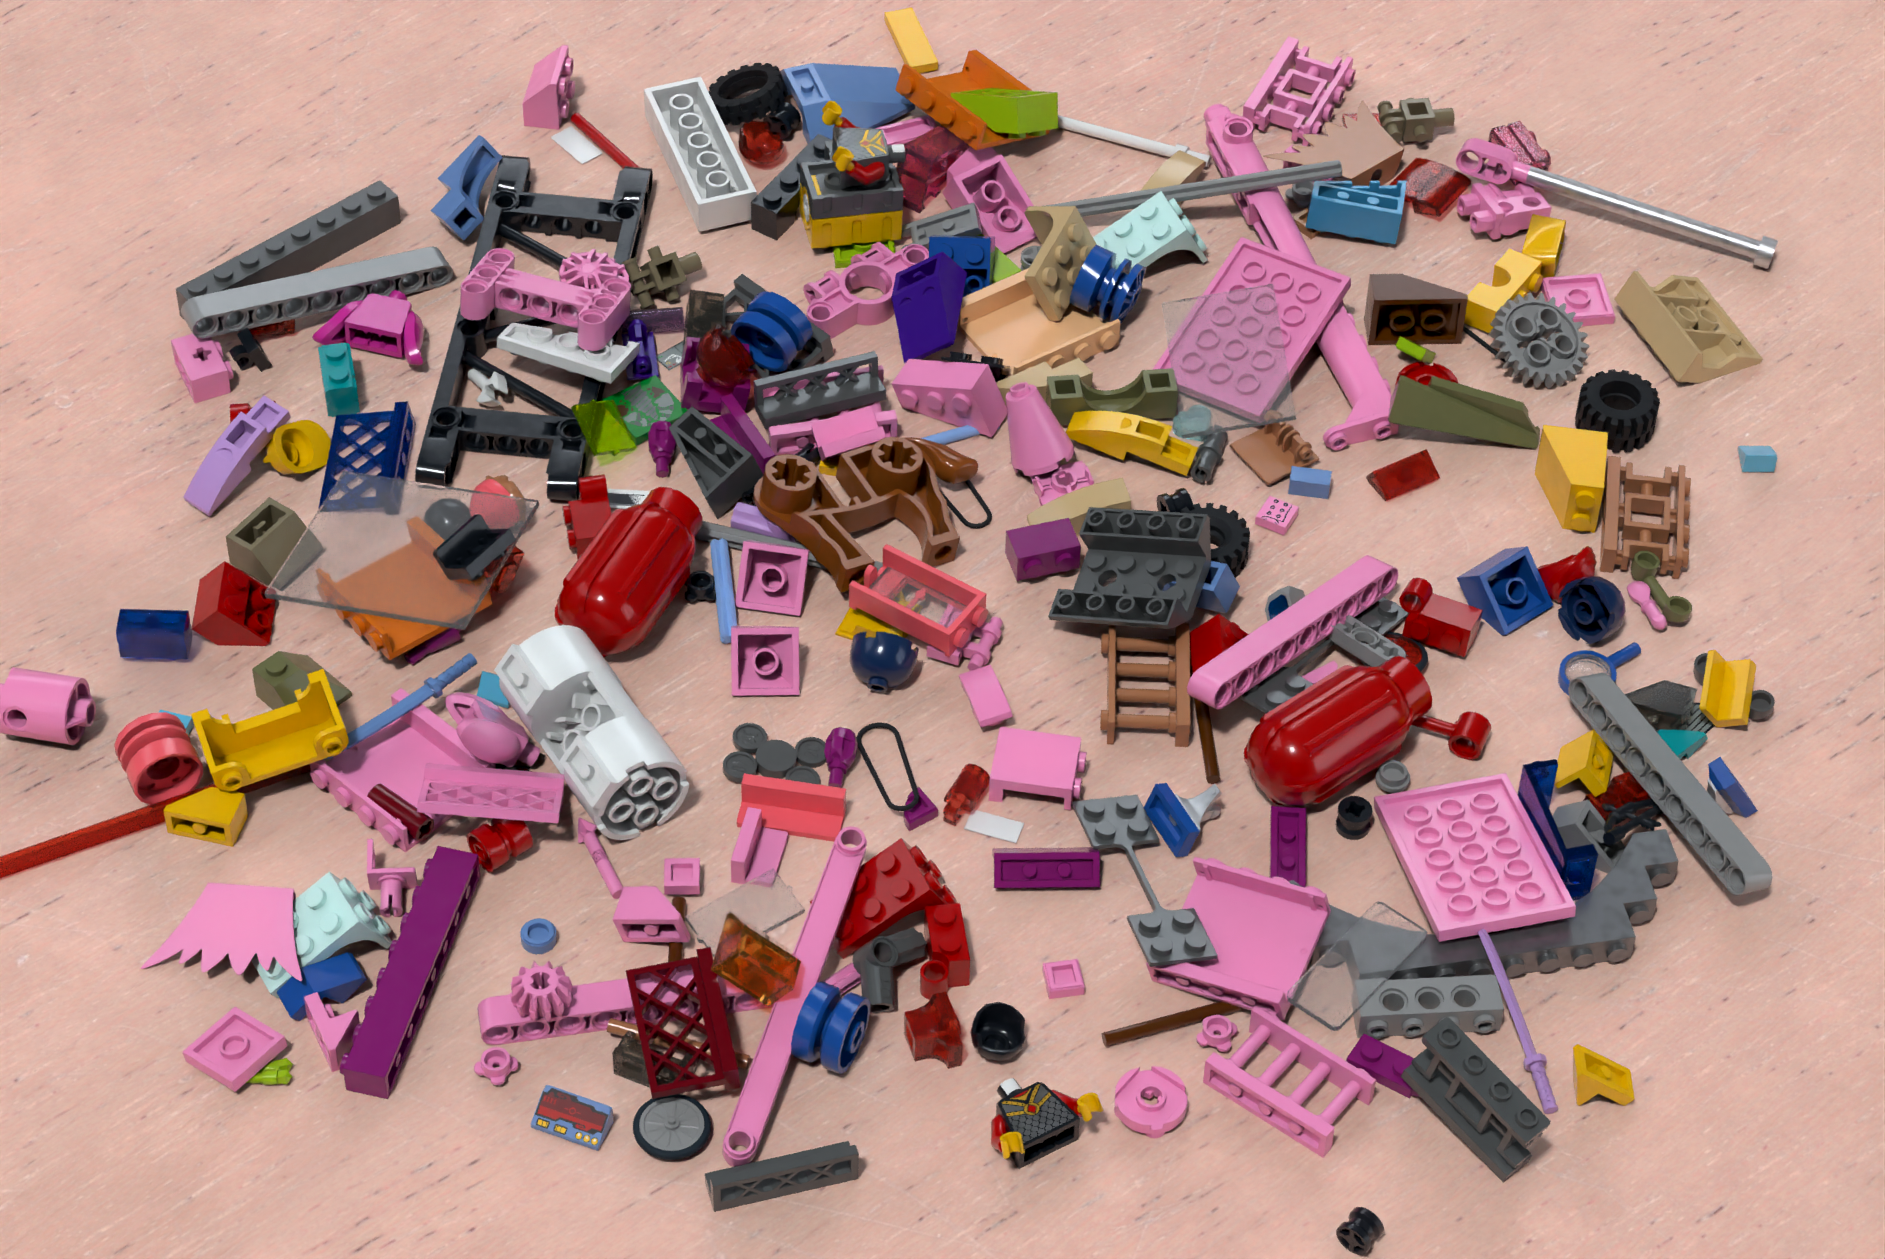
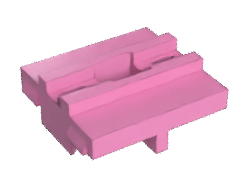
(1061, 481)

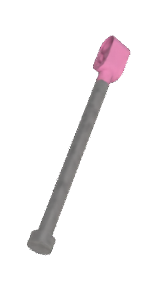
(1761, 250)

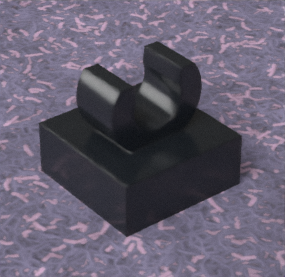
(249, 352)

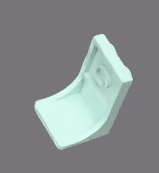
(1151, 233)
(324, 921)

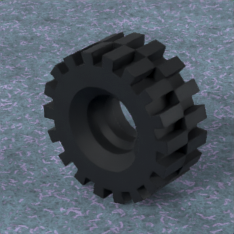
(1227, 534)

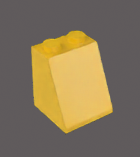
(1573, 474)

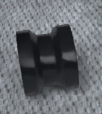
(783, 119)
(1175, 501)
(1346, 822)
(1359, 1230)

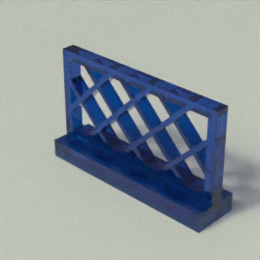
(395, 437)

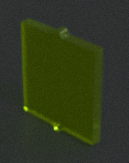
(603, 427)

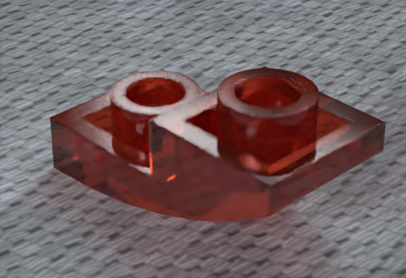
(1621, 790)

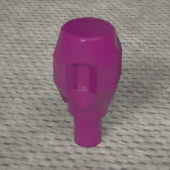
(661, 446)
(839, 754)

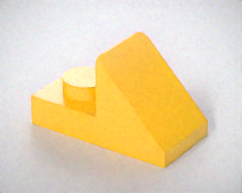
(1599, 1075)

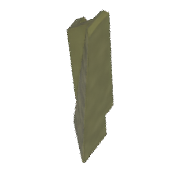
(1462, 412)

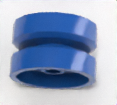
(773, 330)
(830, 1027)

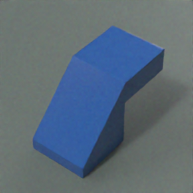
(331, 978)

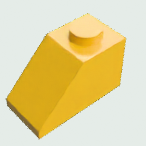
(208, 816)

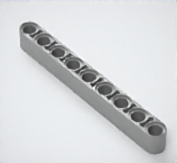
(314, 292)
(1670, 784)

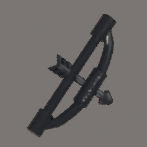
(1617, 815)

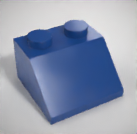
(1506, 589)

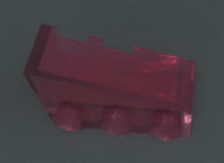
(927, 165)

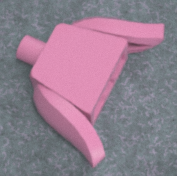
(489, 731)

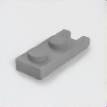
(955, 222)

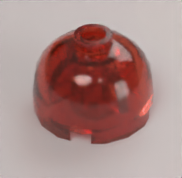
(723, 359)

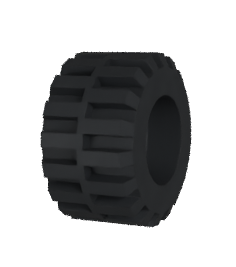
(1620, 406)

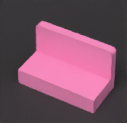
(846, 432)
(756, 848)

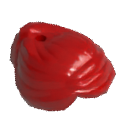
(1566, 570)

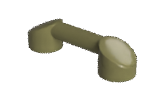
(1644, 569)

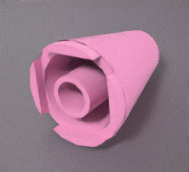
(1034, 432)

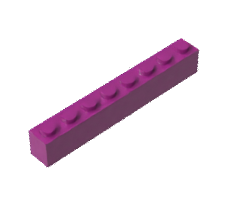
(410, 973)

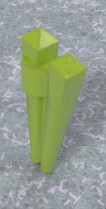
(273, 1073)

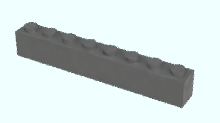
(304, 244)

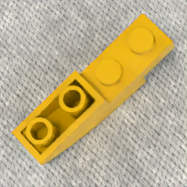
(1124, 432)

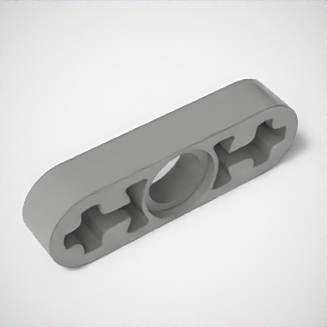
(1375, 652)

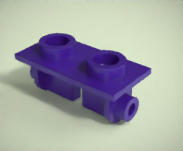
(645, 362)

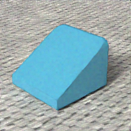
(1757, 458)

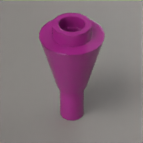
(433, 644)

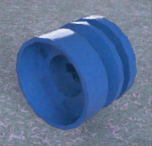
(1103, 283)

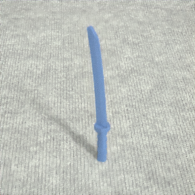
(431, 688)

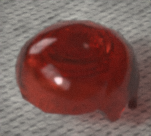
(759, 143)

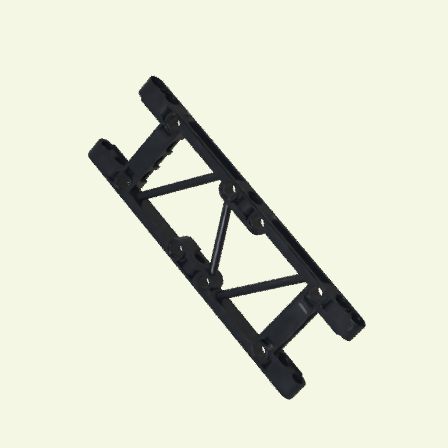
(514, 433)

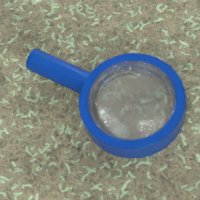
(1590, 662)

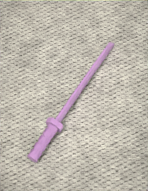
(1534, 1061)

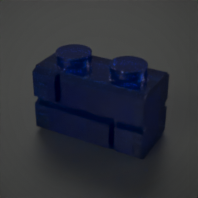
(154, 634)

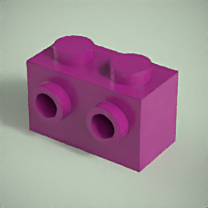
(1042, 549)

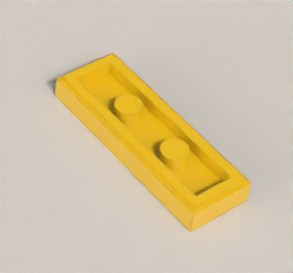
(911, 40)

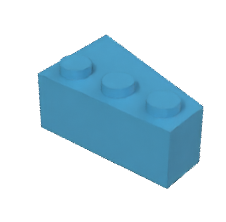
(1357, 211)

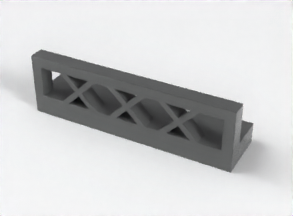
(818, 396)
(782, 1175)

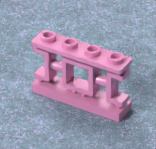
(1308, 76)

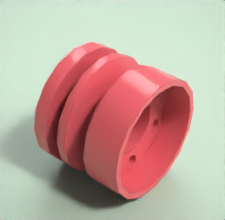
(158, 757)

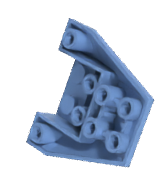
(862, 92)

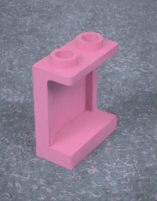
(1037, 765)

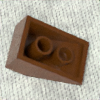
(1413, 310)

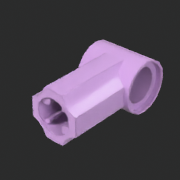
(751, 519)

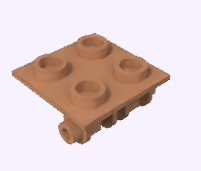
(1274, 451)

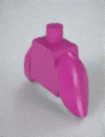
(378, 326)

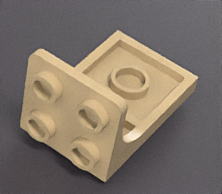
(1063, 251)

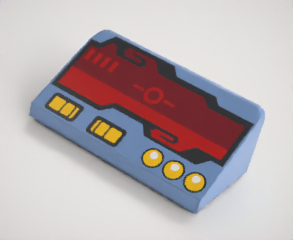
(572, 1117)

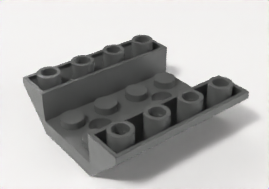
(1143, 555)

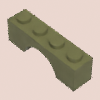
(1149, 396)

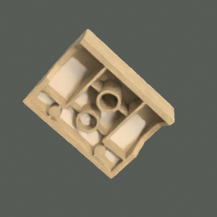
(1686, 328)

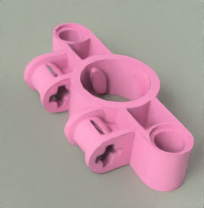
(836, 309)

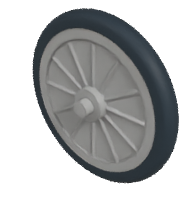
(671, 1127)

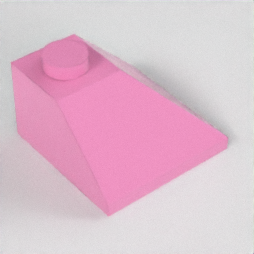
(772, 577)
(765, 660)

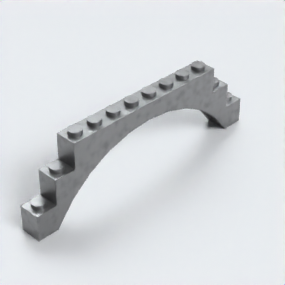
(1595, 934)

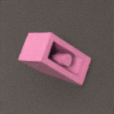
(648, 917)

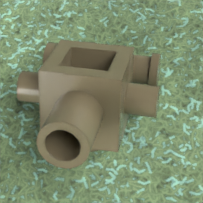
(1413, 119)
(660, 274)

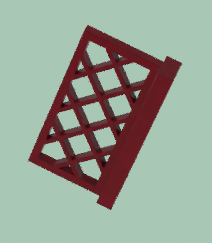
(714, 1026)

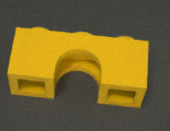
(1512, 276)

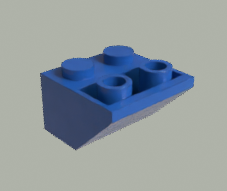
(972, 254)

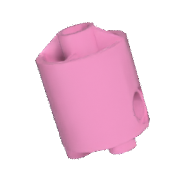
(45, 706)

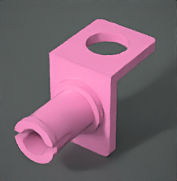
(389, 881)

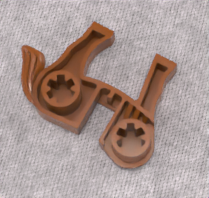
(883, 482)

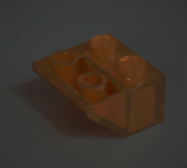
(754, 961)

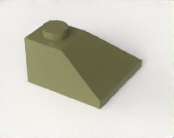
(286, 672)

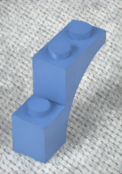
(465, 180)

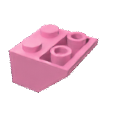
(549, 90)

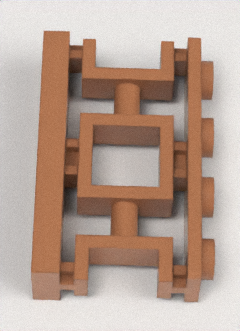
(1619, 515)

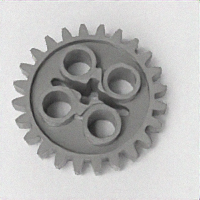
(1537, 320)

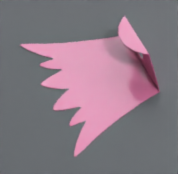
(239, 923)

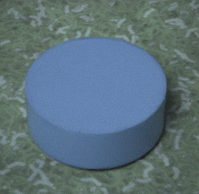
(538, 936)

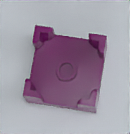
(699, 393)

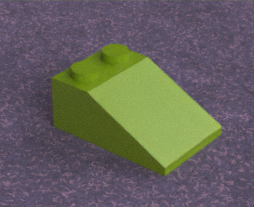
(1013, 110)

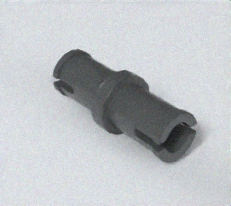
(1208, 456)

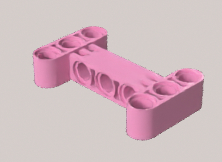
(590, 311)

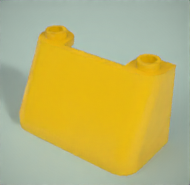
(273, 740)

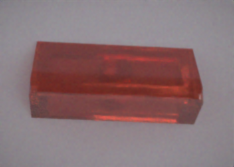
(1403, 475)

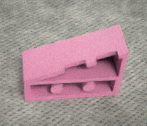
(952, 393)

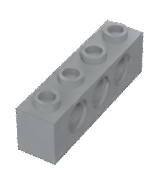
(1419, 1004)

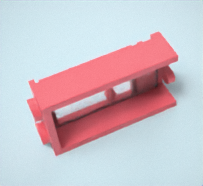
(920, 600)

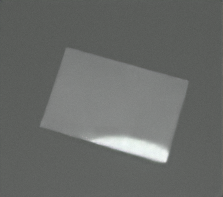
(1228, 361)

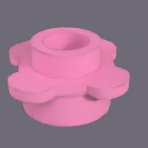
(1217, 1025)
(496, 1057)

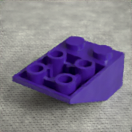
(928, 305)

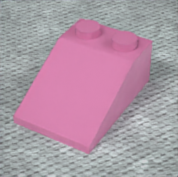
(999, 202)

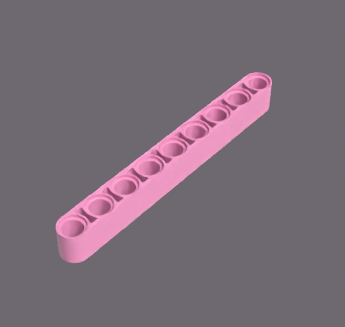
(1291, 632)
(593, 1007)

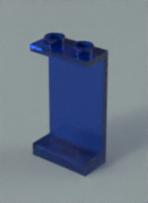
(1573, 864)

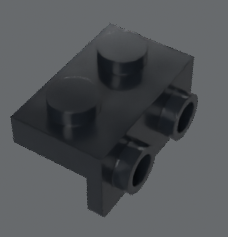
(472, 549)

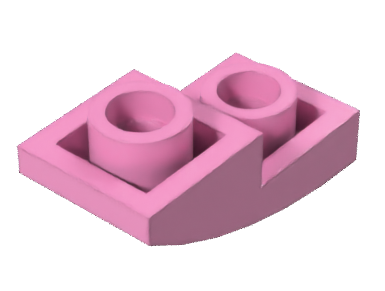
(985, 696)

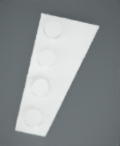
(564, 352)

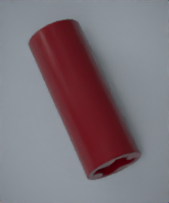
(418, 824)

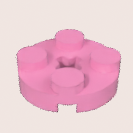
(1147, 1118)

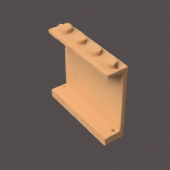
(1012, 326)

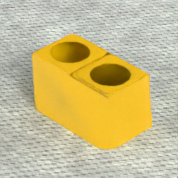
(1544, 241)

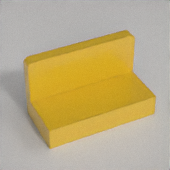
(1727, 690)
(1585, 759)

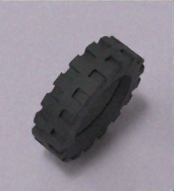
(745, 79)

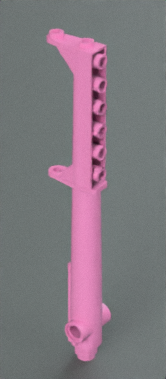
(1235, 153)

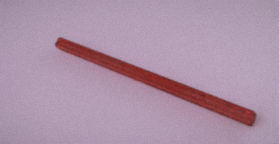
(112, 829)

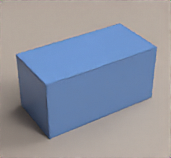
(1309, 482)

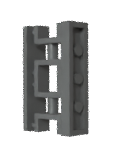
(1475, 1099)

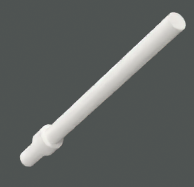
(1127, 139)

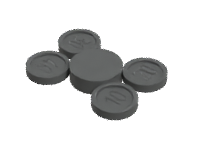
(773, 757)

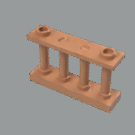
(1177, 696)

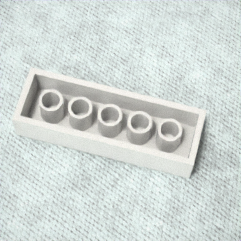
(699, 153)

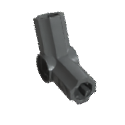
(876, 965)

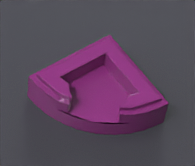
(921, 812)

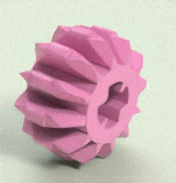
(541, 991)

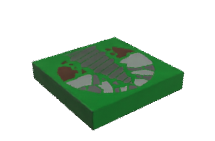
(646, 404)

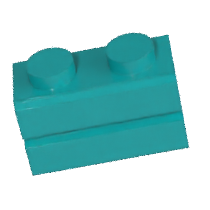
(338, 379)

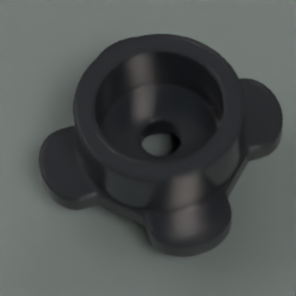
(700, 587)

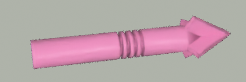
(587, 835)

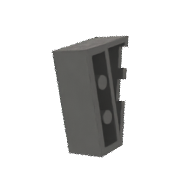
(716, 460)

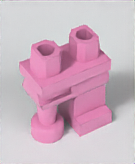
(1501, 211)

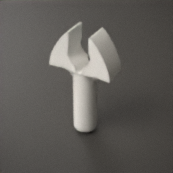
(496, 382)

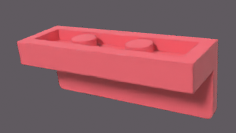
(794, 806)

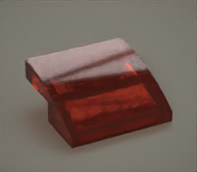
(1431, 186)

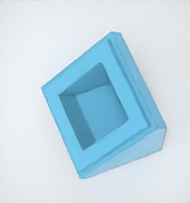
(490, 689)

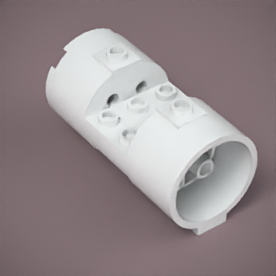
(592, 731)

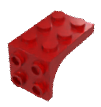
(886, 891)

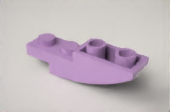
(231, 454)

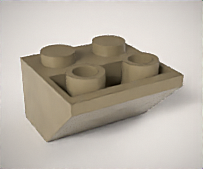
(264, 540)

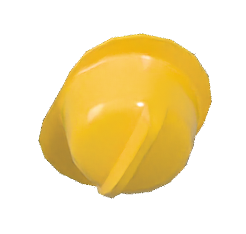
(298, 447)

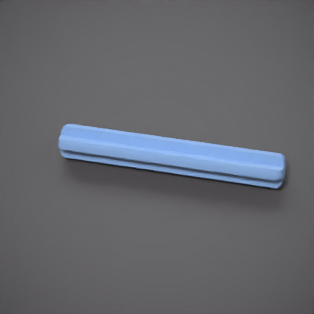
(723, 588)

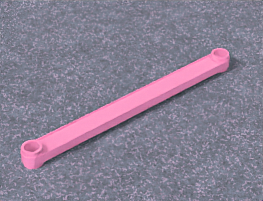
(813, 950)

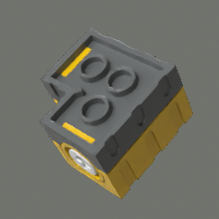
(848, 213)

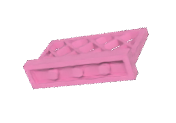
(491, 793)

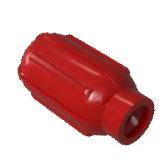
(631, 571)
(1336, 731)

